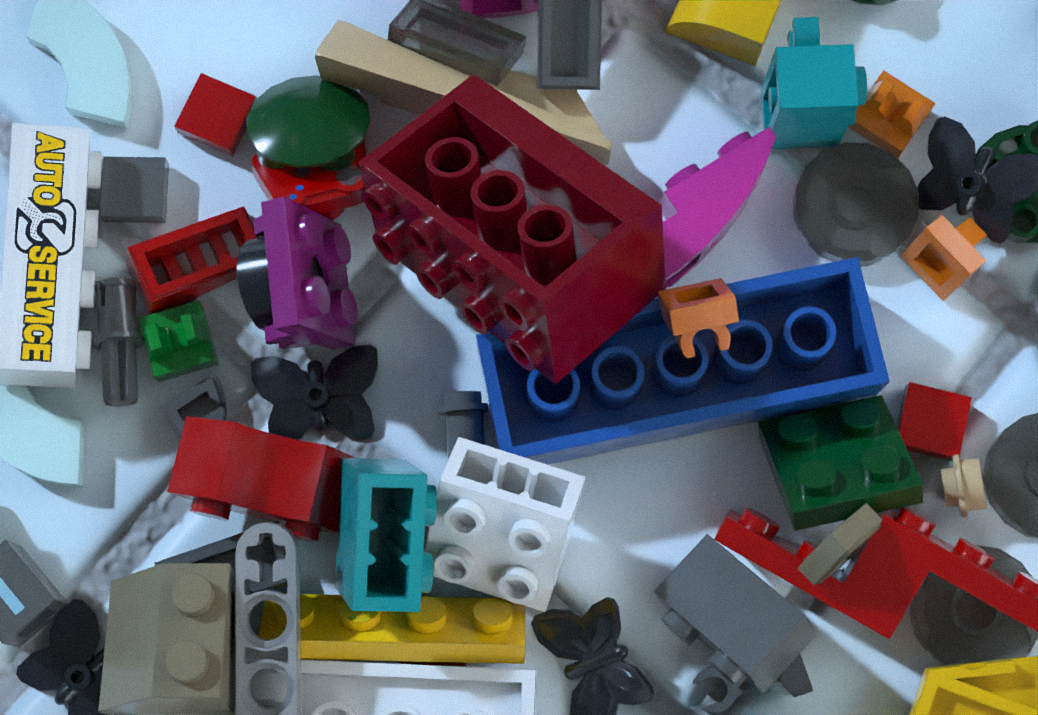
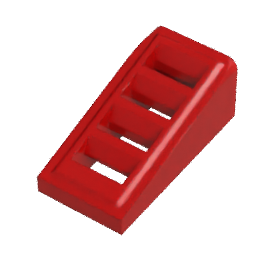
(187, 240)

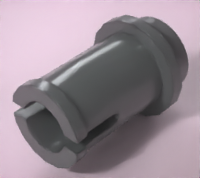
(463, 417)

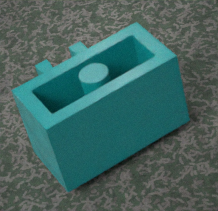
(811, 89)

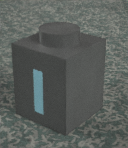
(26, 596)

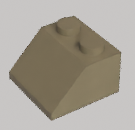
(171, 641)

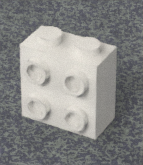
(502, 523)

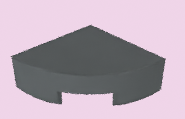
(201, 401)

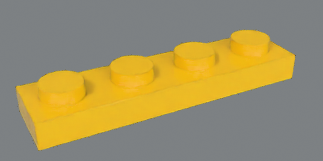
(441, 632)

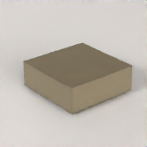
(840, 545)

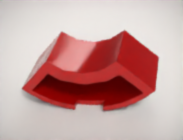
(258, 475)

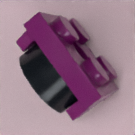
(298, 278)

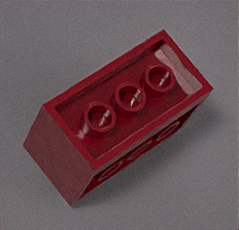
(515, 227)

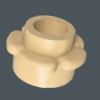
(964, 485)

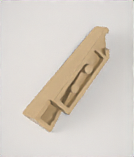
(416, 83)

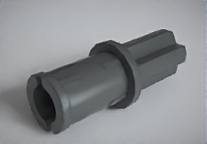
(118, 340)

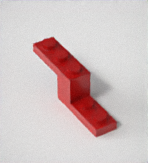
(886, 569)

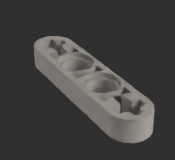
(253, 651)

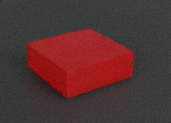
(215, 114)
(933, 420)

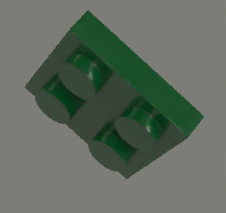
(838, 461)

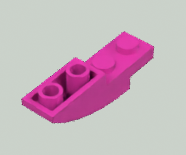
(709, 200)

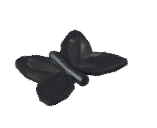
(971, 183)
(318, 399)
(594, 643)
(69, 661)

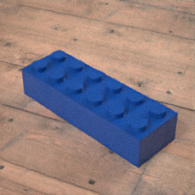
(797, 348)

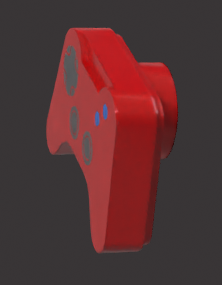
(314, 187)

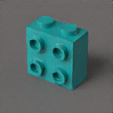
(383, 535)

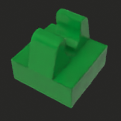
(178, 341)

